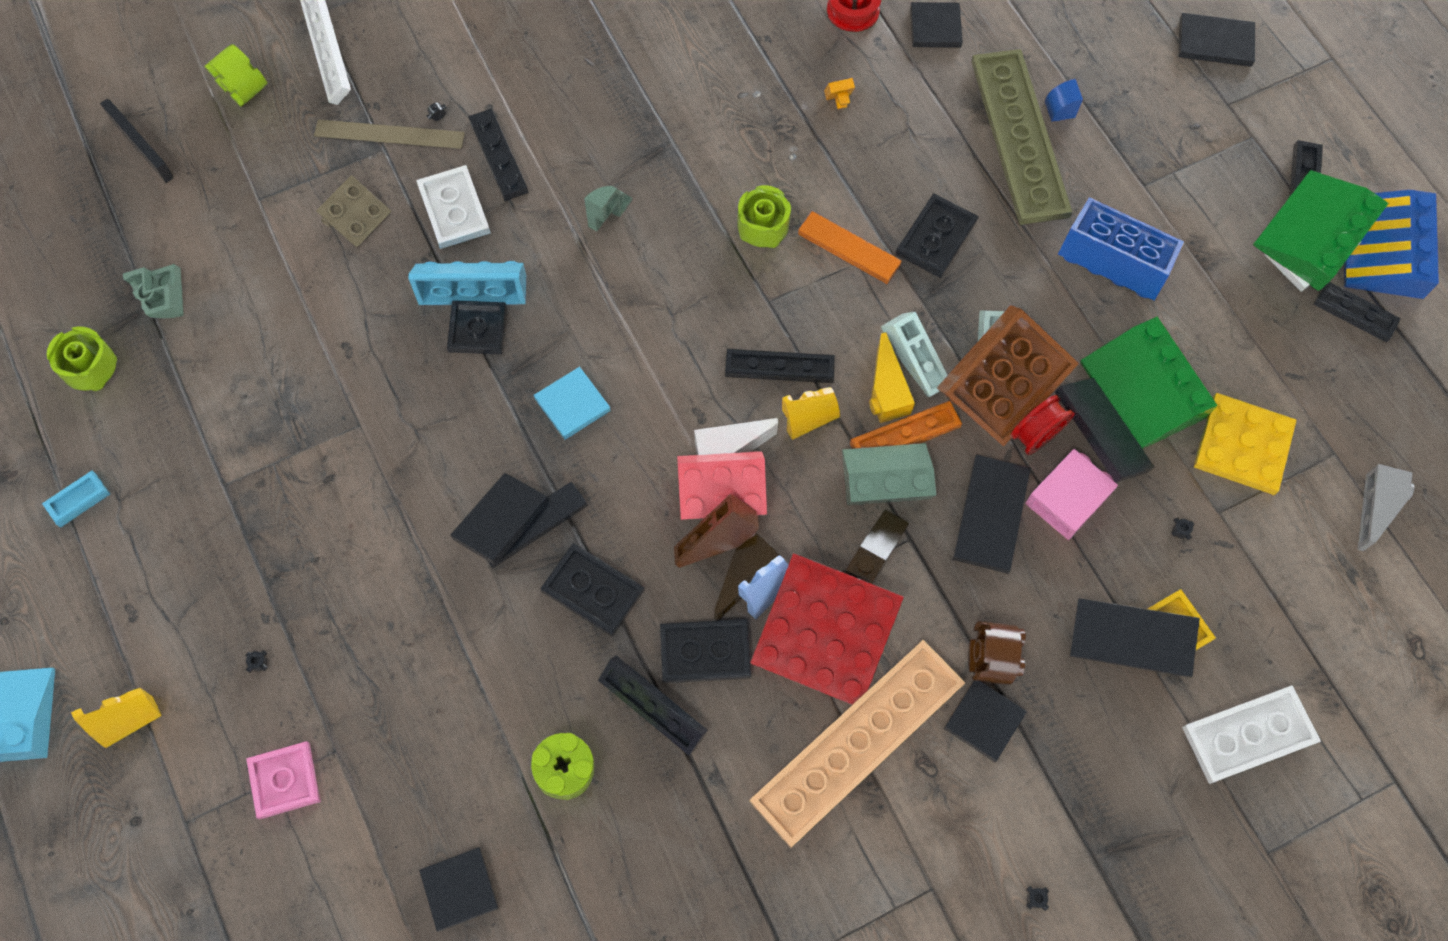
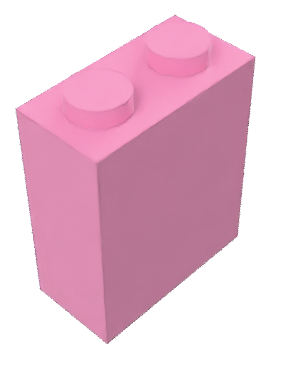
(1071, 494)

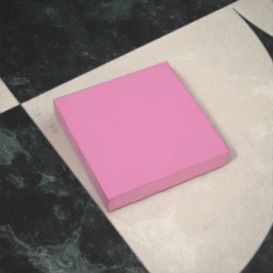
(283, 780)

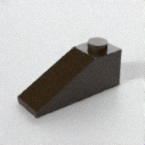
(877, 547)
(744, 564)

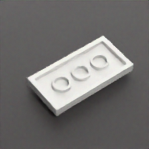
(1251, 734)

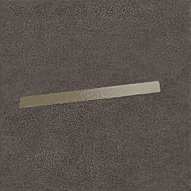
(389, 134)

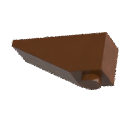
(718, 532)

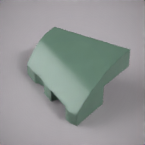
(602, 203)
(158, 290)

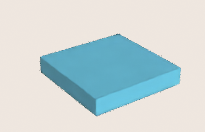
(572, 403)

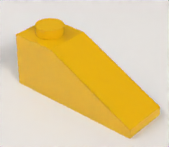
(890, 390)

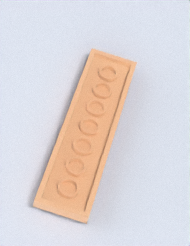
(856, 743)

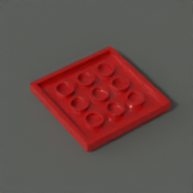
(826, 629)

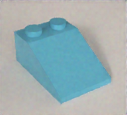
(25, 713)

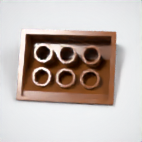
(1007, 374)

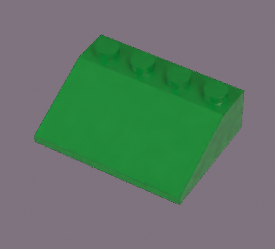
(1320, 227)
(1150, 382)

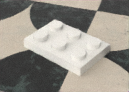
(453, 207)

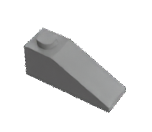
(1384, 497)

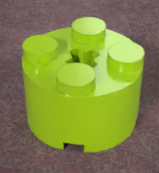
(236, 74)
(763, 216)
(81, 359)
(564, 748)

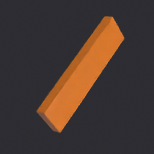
(849, 247)
(912, 429)

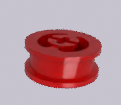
(847, 19)
(1042, 424)

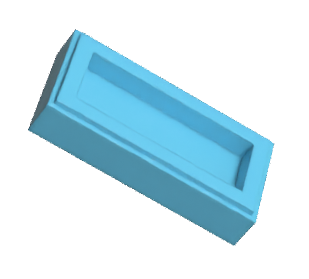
(76, 499)

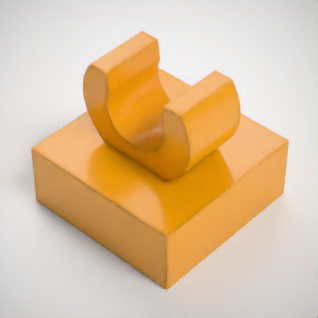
(840, 92)

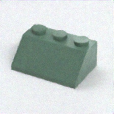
(888, 474)

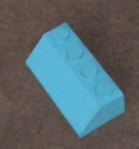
(468, 282)

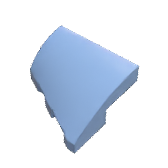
(764, 586)

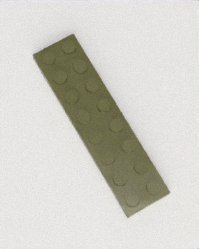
(1021, 137)

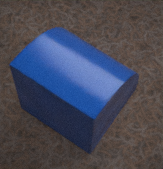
(1064, 101)

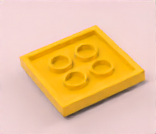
(1245, 444)

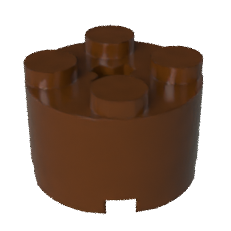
(996, 652)

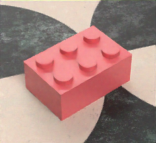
(712, 477)

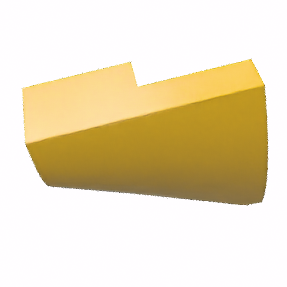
(810, 411)
(118, 716)

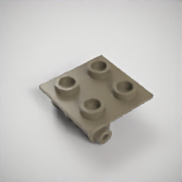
(353, 211)

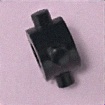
(436, 111)
(1182, 528)
(256, 661)
(1037, 898)

